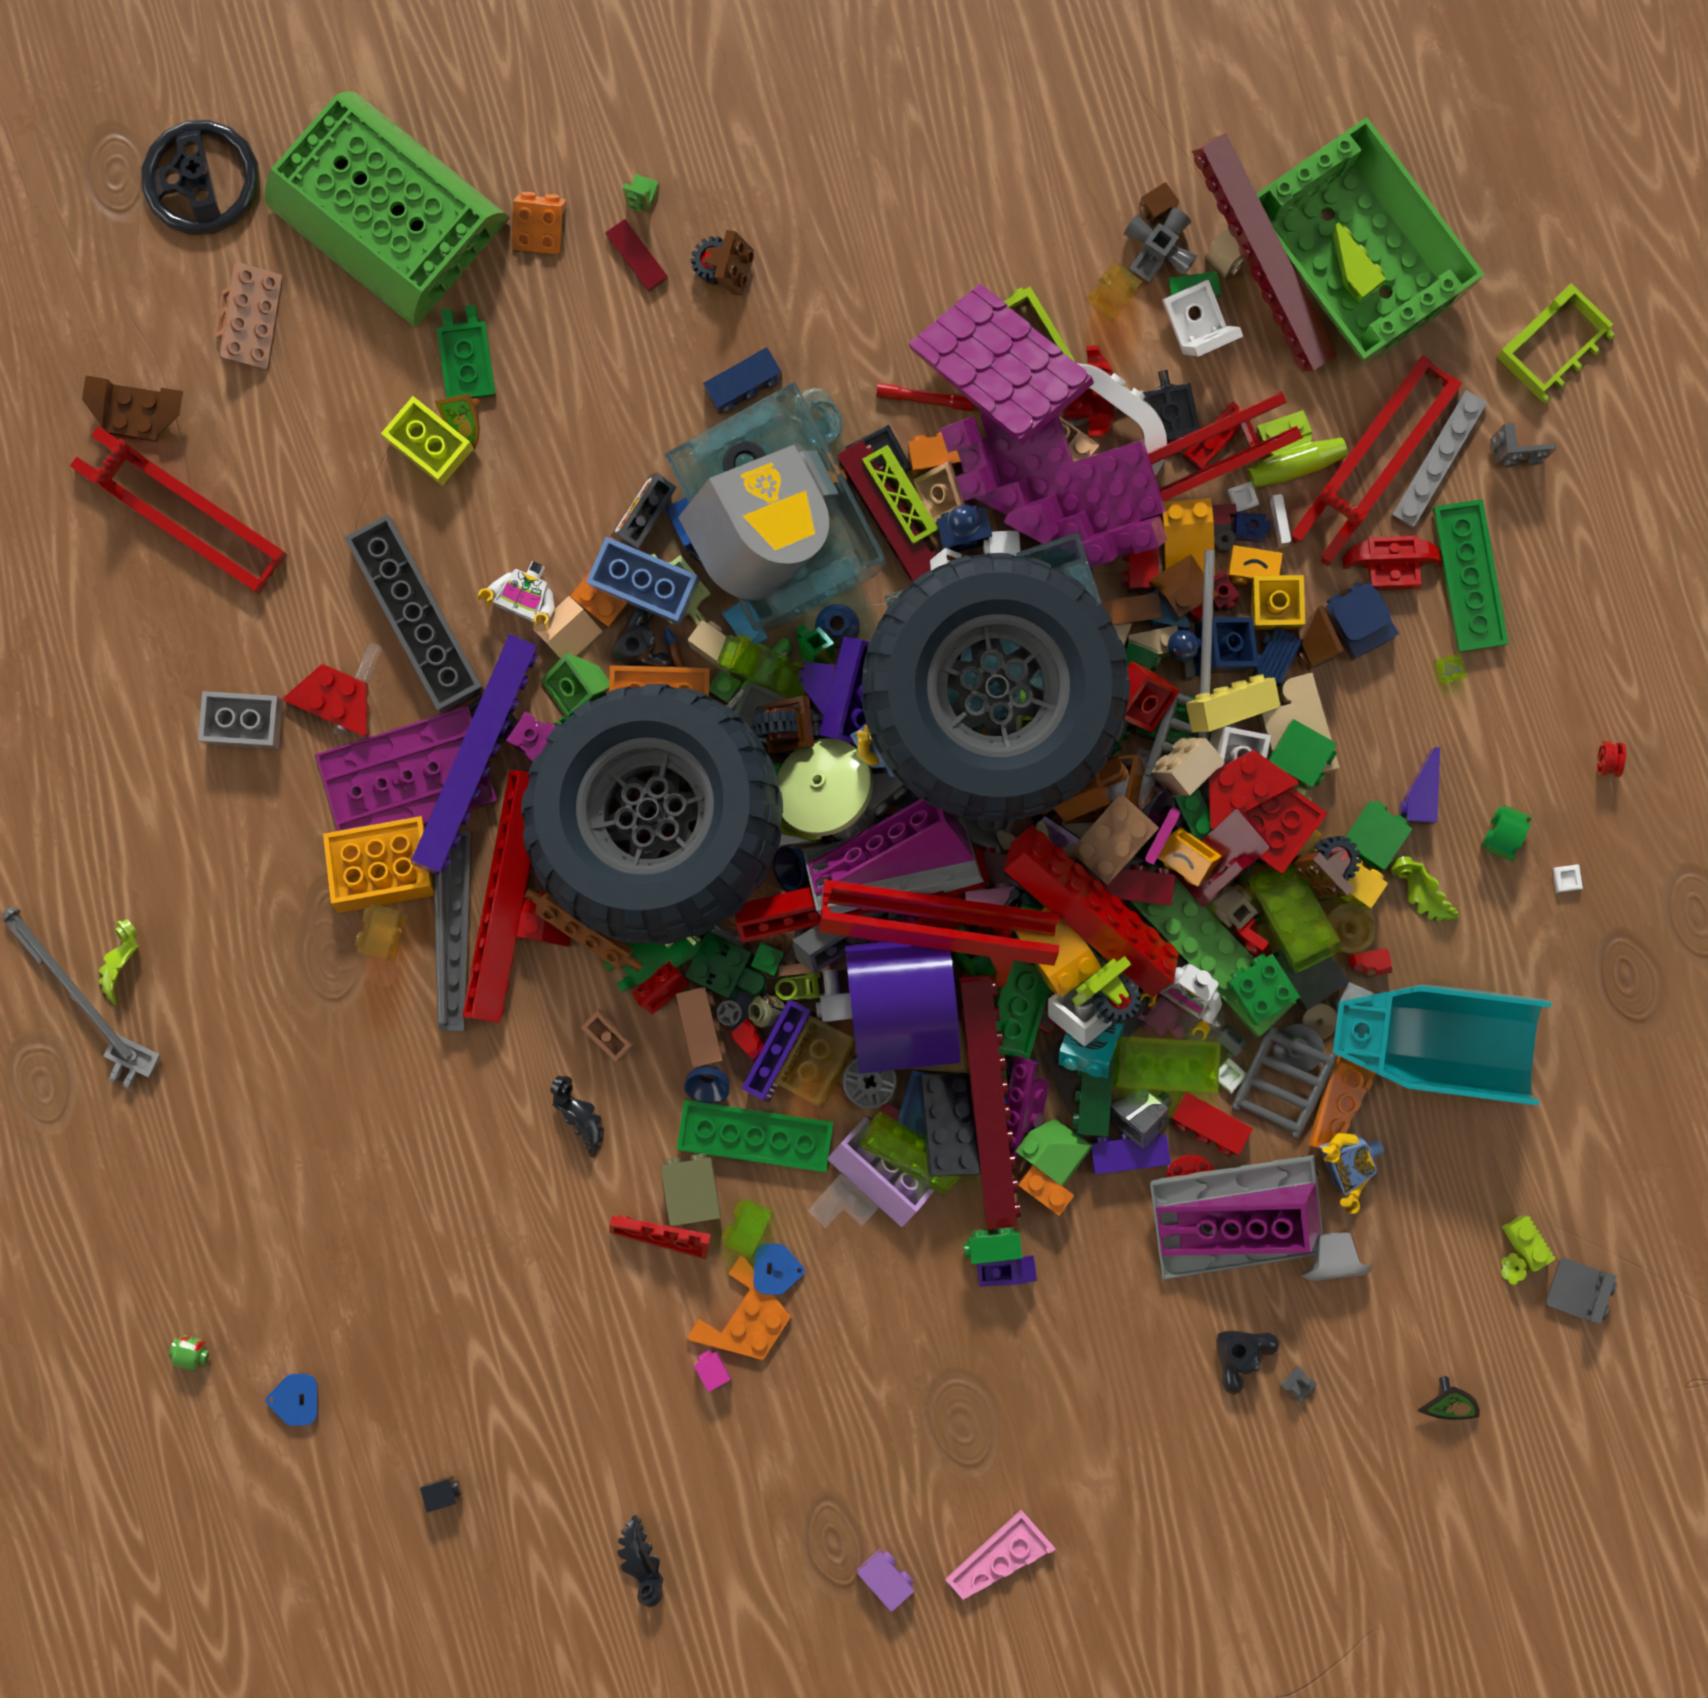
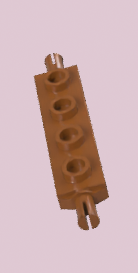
(609, 949)

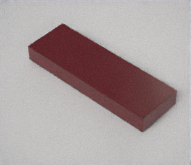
(636, 255)

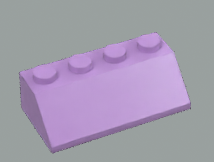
(883, 1183)

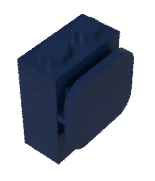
(1360, 620)

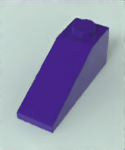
(1421, 799)

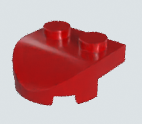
(1252, 941)

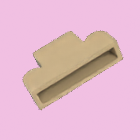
(1303, 706)

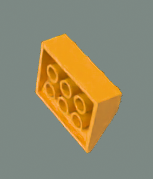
(375, 865)

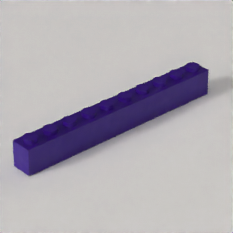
(473, 755)

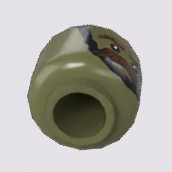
(765, 1010)

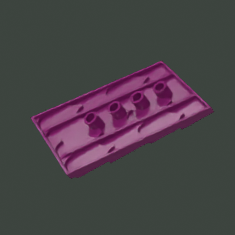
(1001, 363)
(396, 772)

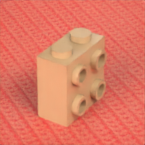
(708, 642)

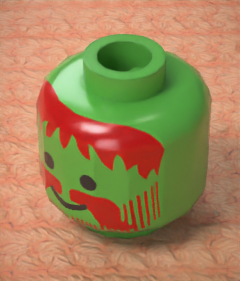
(188, 1353)

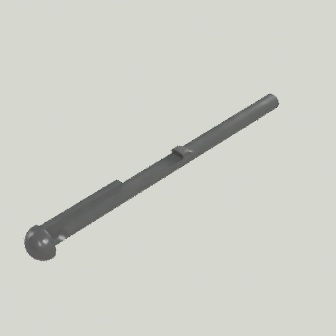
(440, 947)
(39, 952)

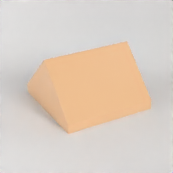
(939, 490)
(568, 629)

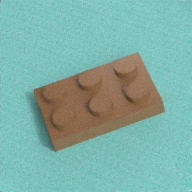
(1114, 839)

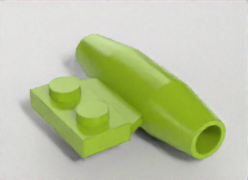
(1296, 458)

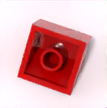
(1148, 697)

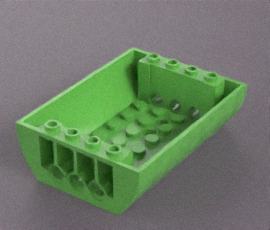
(1390, 218)
(357, 222)

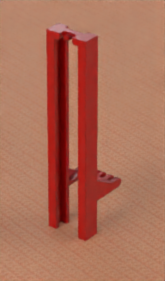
(1256, 450)
(123, 451)
(1358, 514)
(1002, 918)

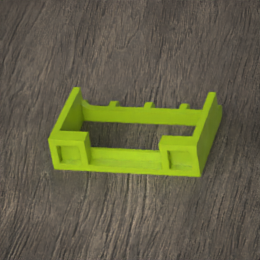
(1572, 294)

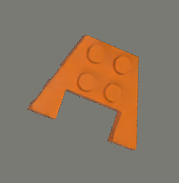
(752, 1326)

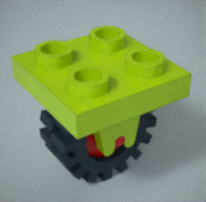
(1110, 993)

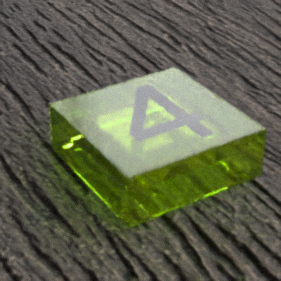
(1450, 669)

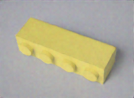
(1232, 703)

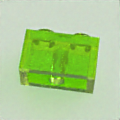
(747, 1227)

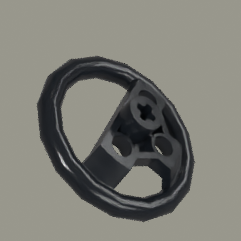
(196, 177)

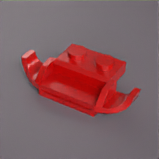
(1090, 403)
(1393, 560)

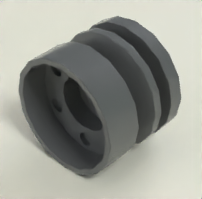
(867, 1097)

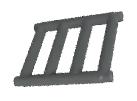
(1167, 723)
(1306, 1105)

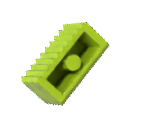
(1528, 1242)

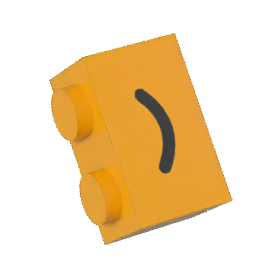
(1250, 562)
(1189, 857)

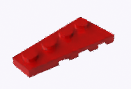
(663, 1236)

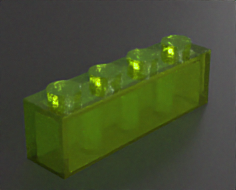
(761, 666)
(903, 1150)

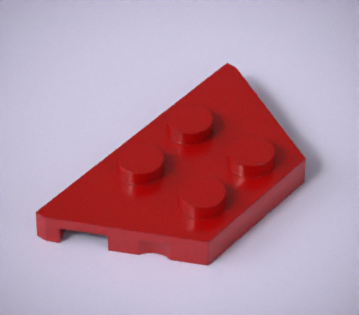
(334, 698)
(1245, 785)

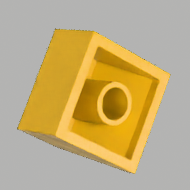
(1278, 602)

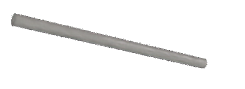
(1207, 626)

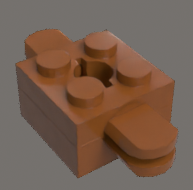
(1095, 793)

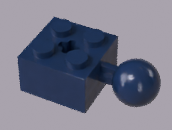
(964, 528)
(1232, 645)

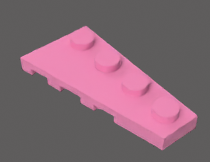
(1005, 1551)

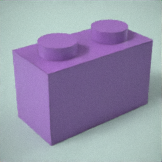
(886, 1579)

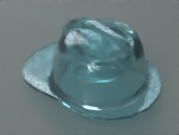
(825, 413)

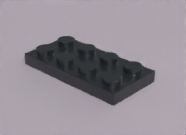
(948, 1125)

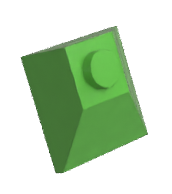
(574, 681)
(1054, 1150)

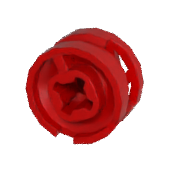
(1611, 758)

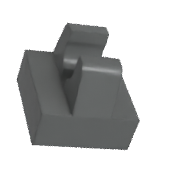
(1232, 1041)
(1298, 1384)

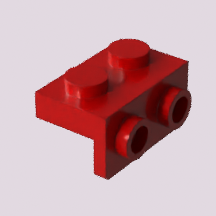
(660, 987)

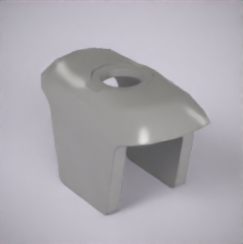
(1336, 1259)

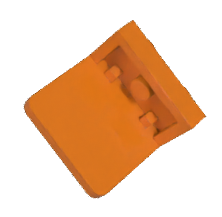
(537, 223)

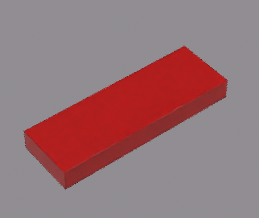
(1204, 452)

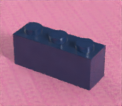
(743, 381)

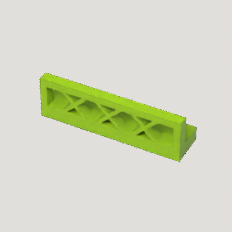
(907, 493)

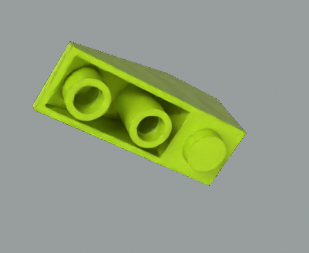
(1357, 270)

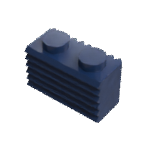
(1277, 655)

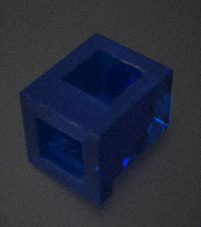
(1244, 532)

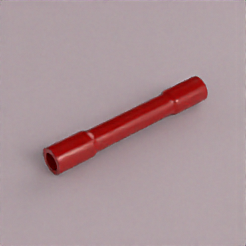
(897, 392)

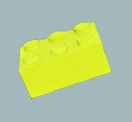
(427, 440)

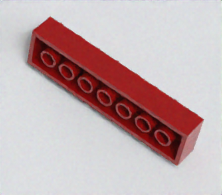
(1091, 910)

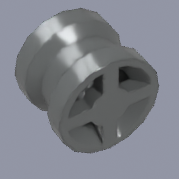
(731, 1018)

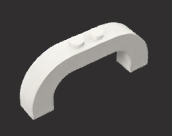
(1133, 405)

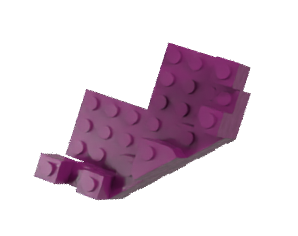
(1057, 497)

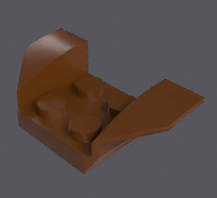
(131, 410)

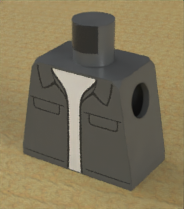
(1141, 1115)

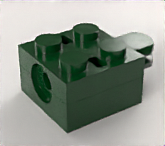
(726, 969)

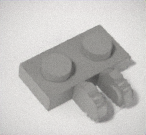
(143, 1062)

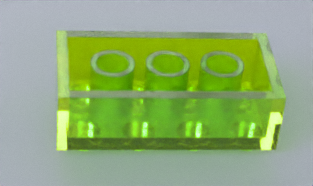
(1294, 917)
(1166, 1064)

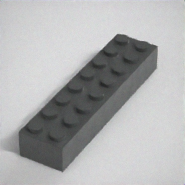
(414, 614)

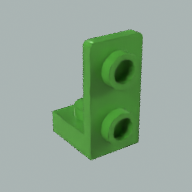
(640, 193)

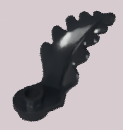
(577, 1113)
(641, 1563)

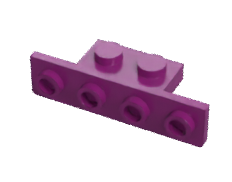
(1025, 1099)

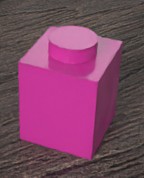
(712, 1370)

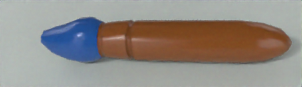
(670, 640)

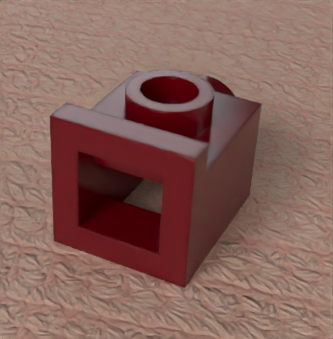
(1227, 601)

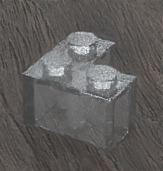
(842, 1196)

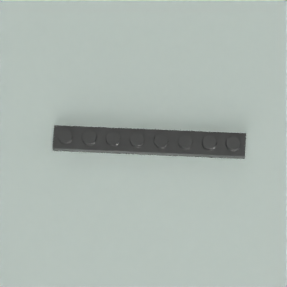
(457, 909)

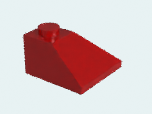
(537, 929)

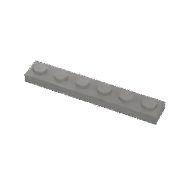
(1439, 459)

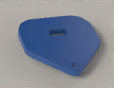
(783, 1269)
(287, 1399)

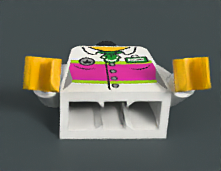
(522, 595)
(1194, 992)

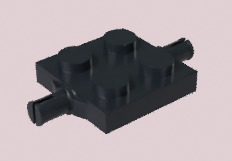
(1174, 406)

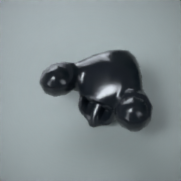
(636, 643)
(1240, 1353)

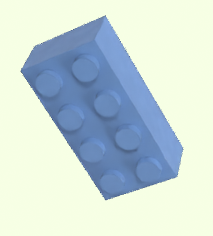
(643, 580)

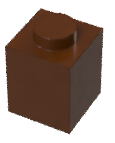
(1158, 203)

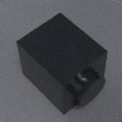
(441, 1493)

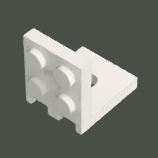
(1205, 332)

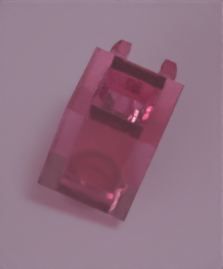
(1161, 1018)

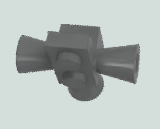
(1159, 245)

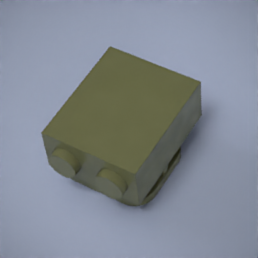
(690, 1190)

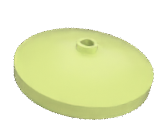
(824, 787)

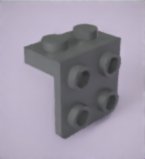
(1507, 453)
(1581, 1290)

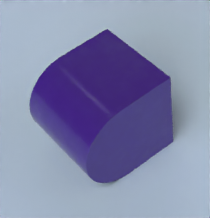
(902, 1006)

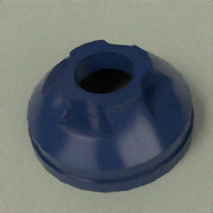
(851, 626)
(788, 870)
(707, 1089)

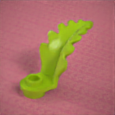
(1423, 890)
(117, 958)

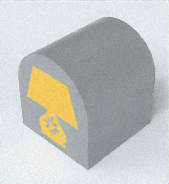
(757, 524)

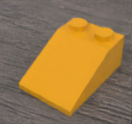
(1188, 530)
(1073, 962)

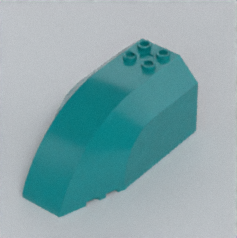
(1444, 1040)

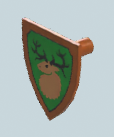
(461, 415)

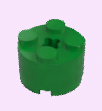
(1508, 832)

